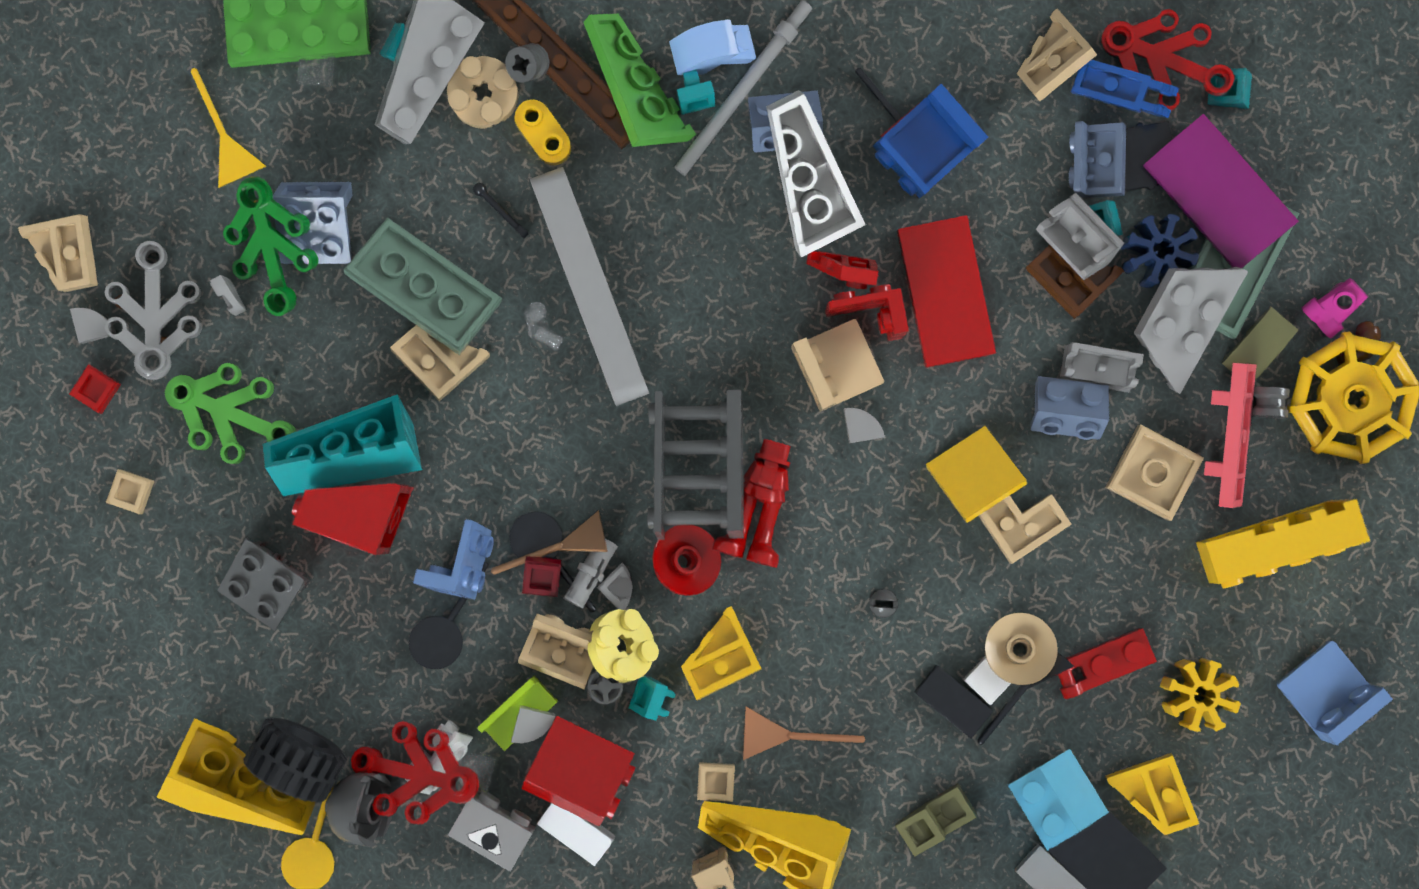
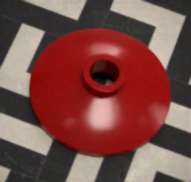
(702, 561)

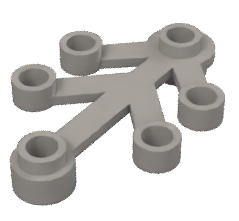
(153, 317)

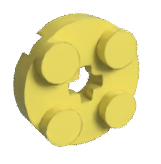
(638, 640)

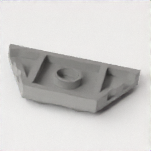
(1185, 318)

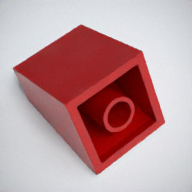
(354, 515)

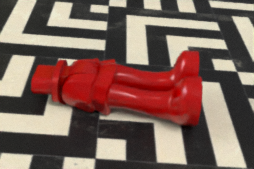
(767, 483)

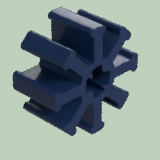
(1152, 237)

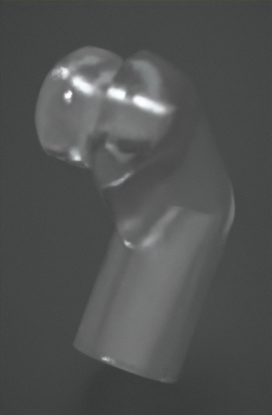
(538, 327)

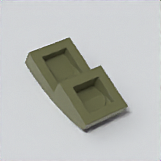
(1262, 342)
(936, 819)

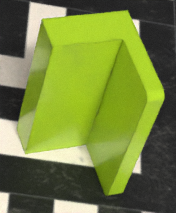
(503, 720)

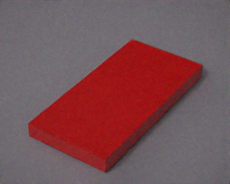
(946, 291)

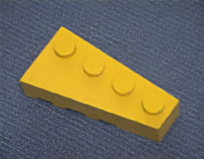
(1283, 541)

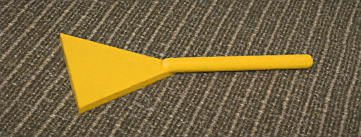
(233, 158)

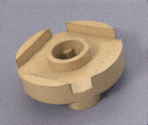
(464, 99)

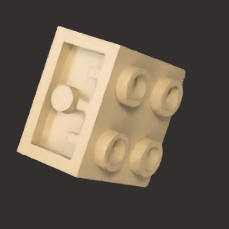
(837, 364)

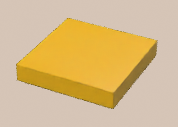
(976, 474)

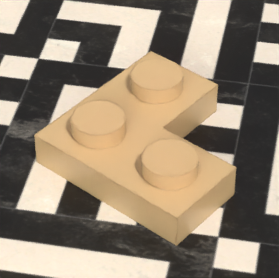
(1023, 532)

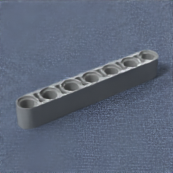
(589, 286)

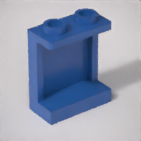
(929, 142)

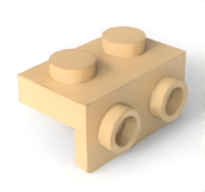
(558, 650)

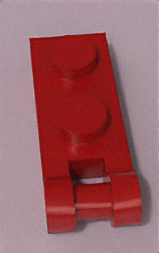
(1107, 662)

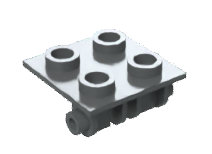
(262, 583)

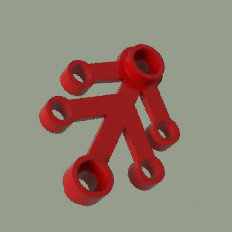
(1161, 56)
(420, 774)

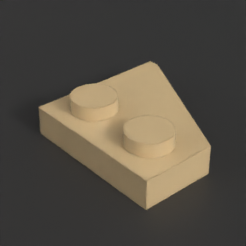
(1055, 57)
(64, 250)
(435, 363)

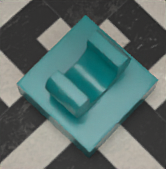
(695, 95)
(649, 698)

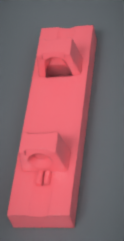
(1234, 462)

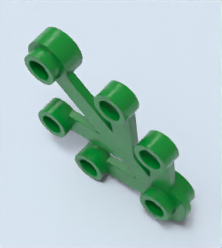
(268, 241)

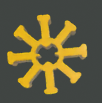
(1195, 709)

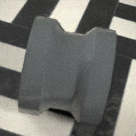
(534, 67)
(1270, 402)
(605, 691)

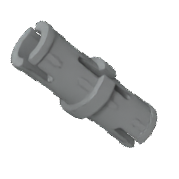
(589, 575)

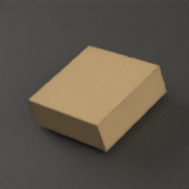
(130, 491)
(716, 781)

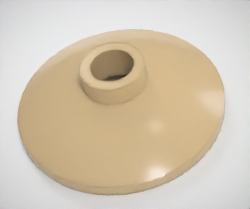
(1039, 645)

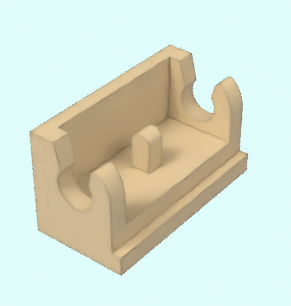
(713, 871)

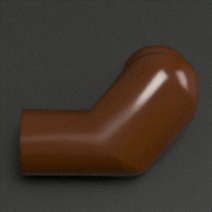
(1367, 330)

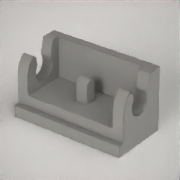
(1080, 236)
(1101, 366)

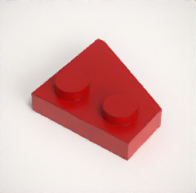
(854, 270)

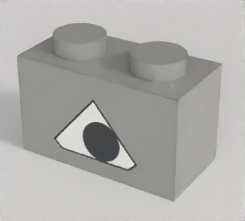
(492, 830)

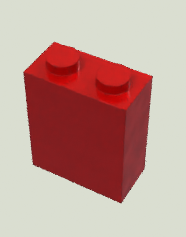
(579, 772)

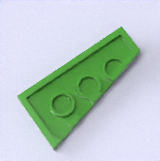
(634, 85)

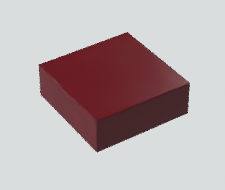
(541, 576)

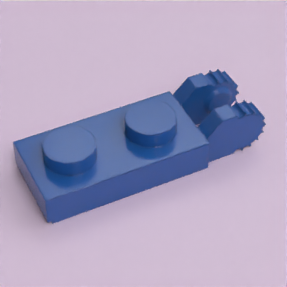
(1121, 88)

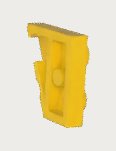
(720, 658)
(1157, 792)

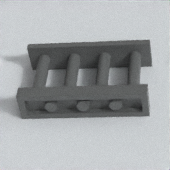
(728, 481)

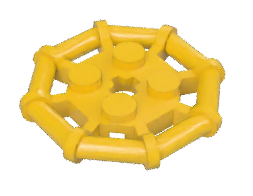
(1335, 392)

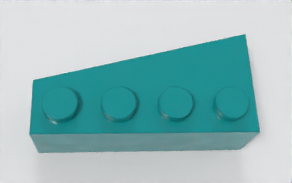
(345, 449)

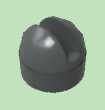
(886, 595)

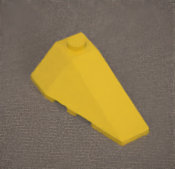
(214, 781)
(794, 844)

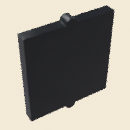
(1141, 146)

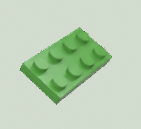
(294, 29)

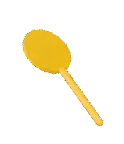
(309, 861)

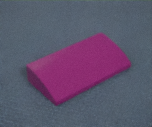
(1220, 192)

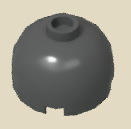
(352, 811)

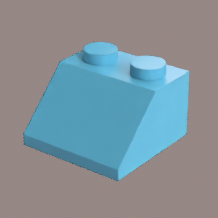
(1058, 799)

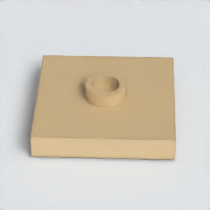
(1154, 472)

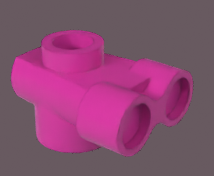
(1327, 311)

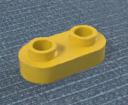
(542, 131)

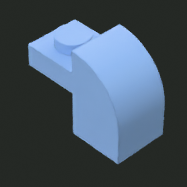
(711, 46)

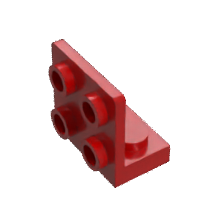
(892, 314)

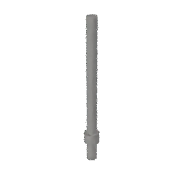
(783, 34)

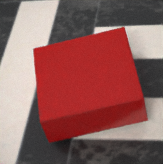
(95, 389)

